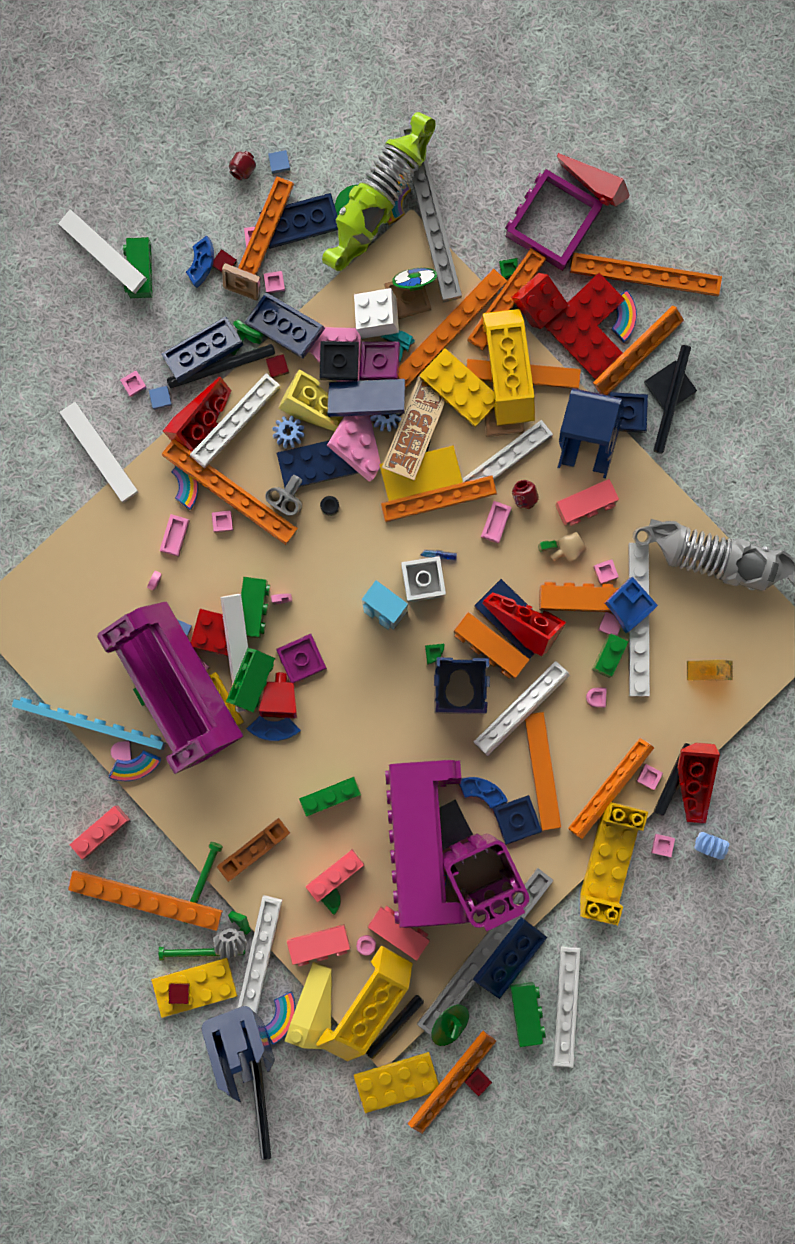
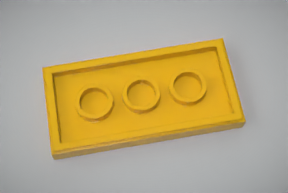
(437, 470)

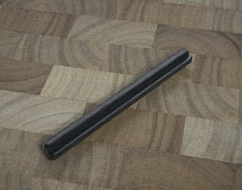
(226, 364)
(672, 399)
(261, 1113)

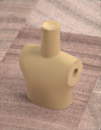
(570, 546)

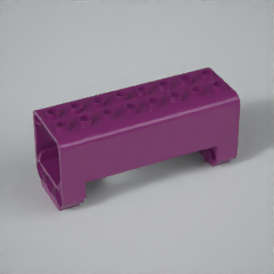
(172, 684)
(419, 843)
(510, 874)

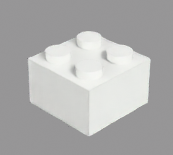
(376, 313)
(423, 579)

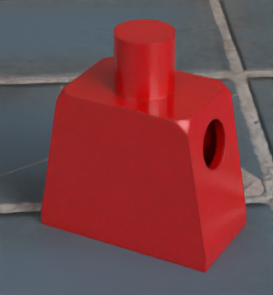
(278, 698)

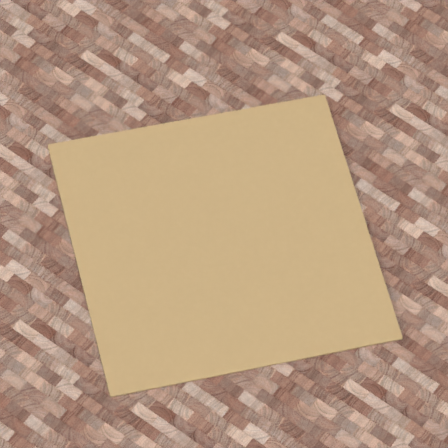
(377, 687)

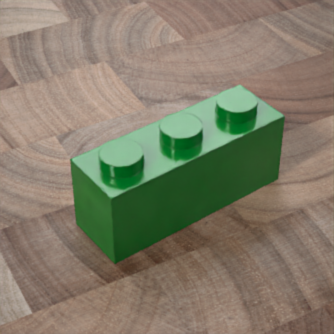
(139, 255)
(254, 606)
(250, 680)
(330, 796)
(527, 1014)

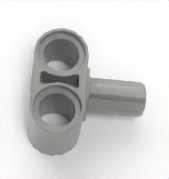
(286, 496)

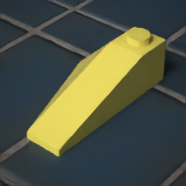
(308, 402)
(313, 1009)

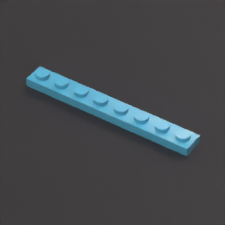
(81, 720)

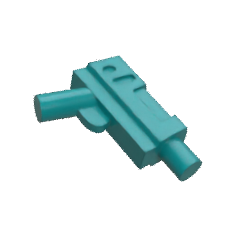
(405, 341)

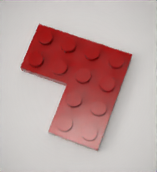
(578, 325)

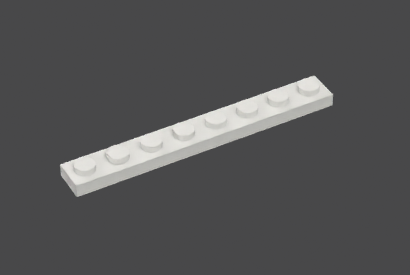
(639, 636)

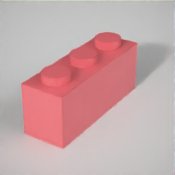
(587, 503)
(99, 832)
(334, 875)
(406, 939)
(318, 945)

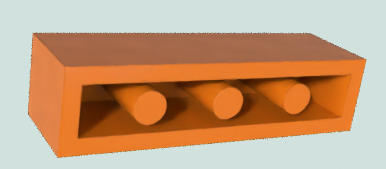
(575, 598)
(491, 645)

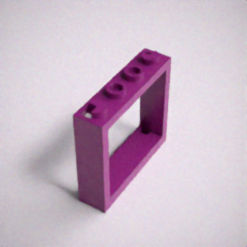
(527, 243)

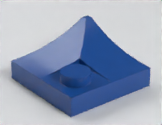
(630, 604)

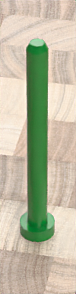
(214, 849)
(162, 953)

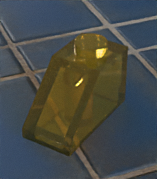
(710, 670)

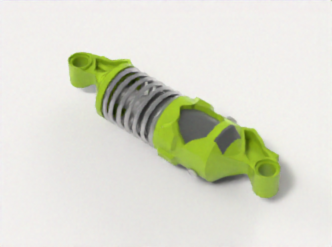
(375, 197)

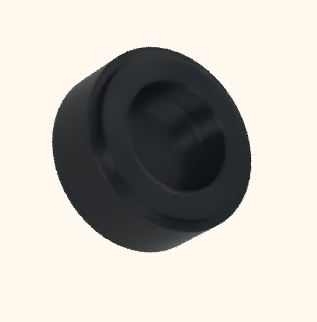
(329, 505)

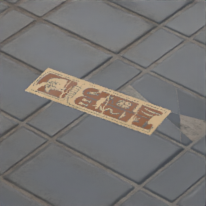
(414, 431)

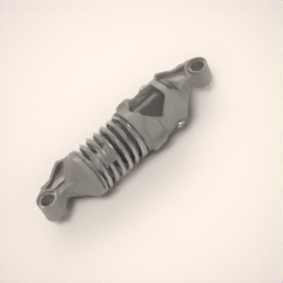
(729, 560)

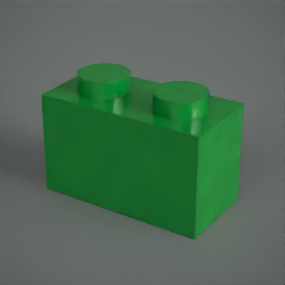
(610, 655)

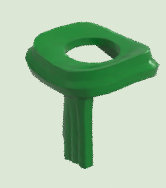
(246, 332)

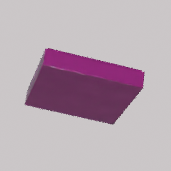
(379, 360)
(301, 658)

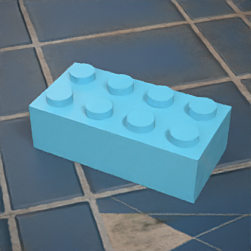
(384, 605)

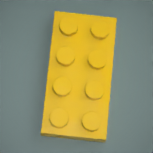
(459, 387)
(208, 985)
(396, 1082)

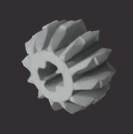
(229, 943)

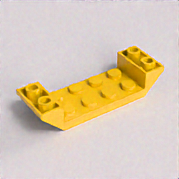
(510, 367)
(610, 862)
(370, 1007)

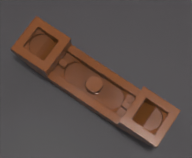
(253, 850)

